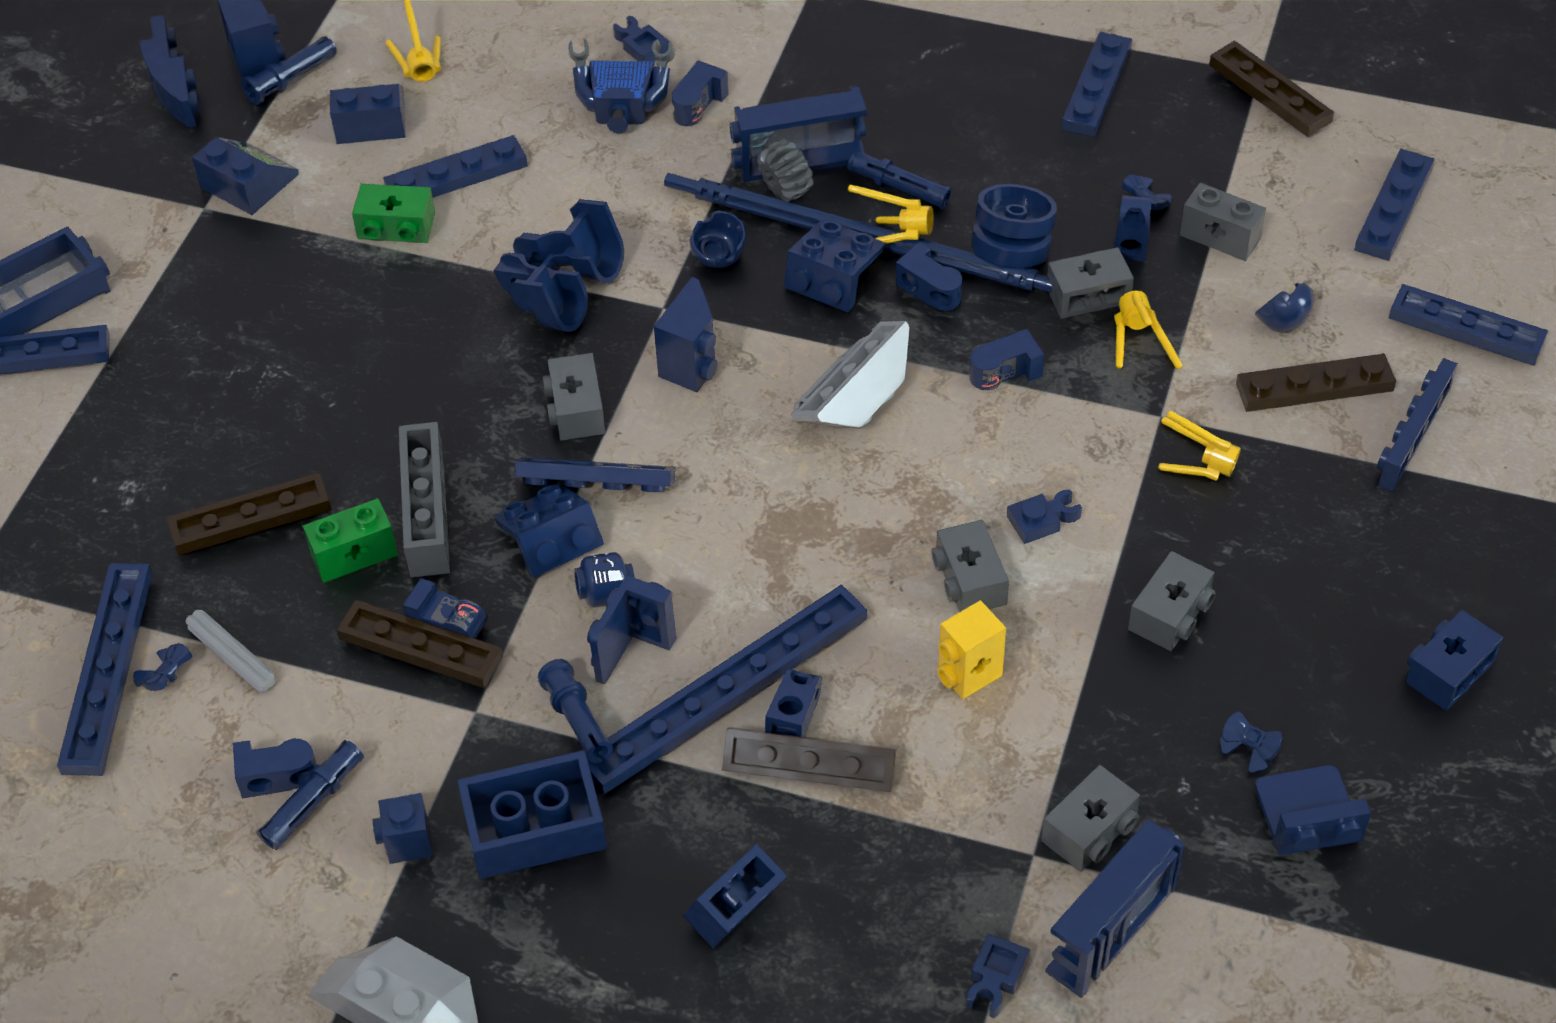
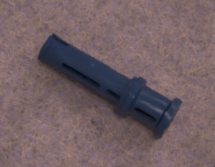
(277, 75)
(570, 698)

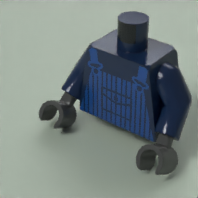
(621, 90)

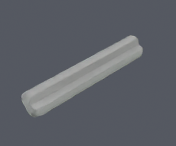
(231, 651)

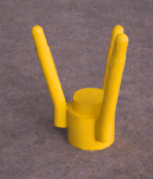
(420, 63)
(914, 220)
(1137, 314)
(1219, 454)

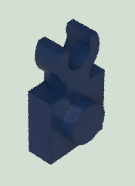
(639, 40)
(1039, 518)
(996, 969)

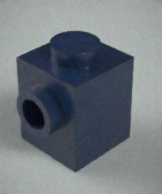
(403, 828)

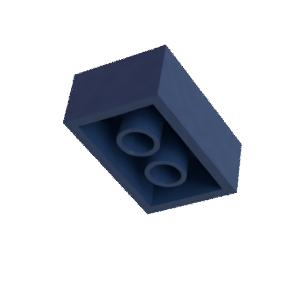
(532, 814)

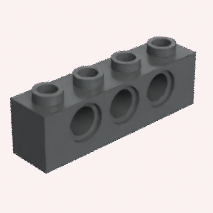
(423, 500)

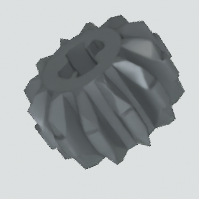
(785, 170)

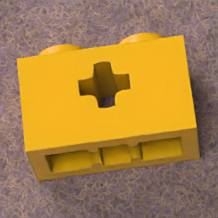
(971, 650)

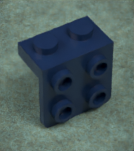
(829, 262)
(551, 528)
(631, 611)
(1310, 810)

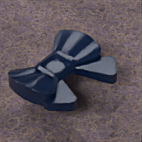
(1139, 186)
(172, 658)
(1264, 744)

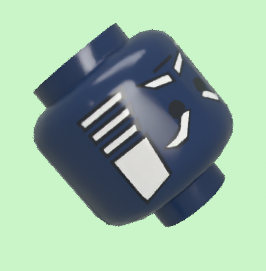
(599, 576)

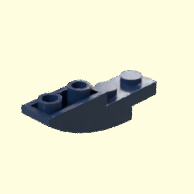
(169, 73)

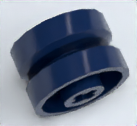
(1013, 225)

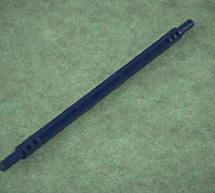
(807, 218)

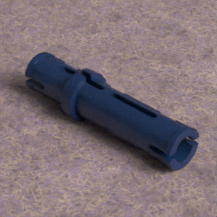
(933, 193)
(322, 782)

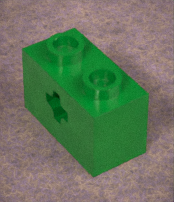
(393, 213)
(350, 540)

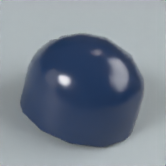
(718, 240)
(1287, 310)

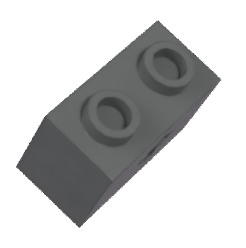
(1222, 221)
(1089, 282)
(576, 397)
(970, 566)
(1172, 601)
(1091, 818)

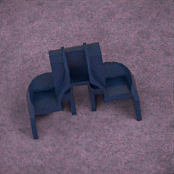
(556, 295)

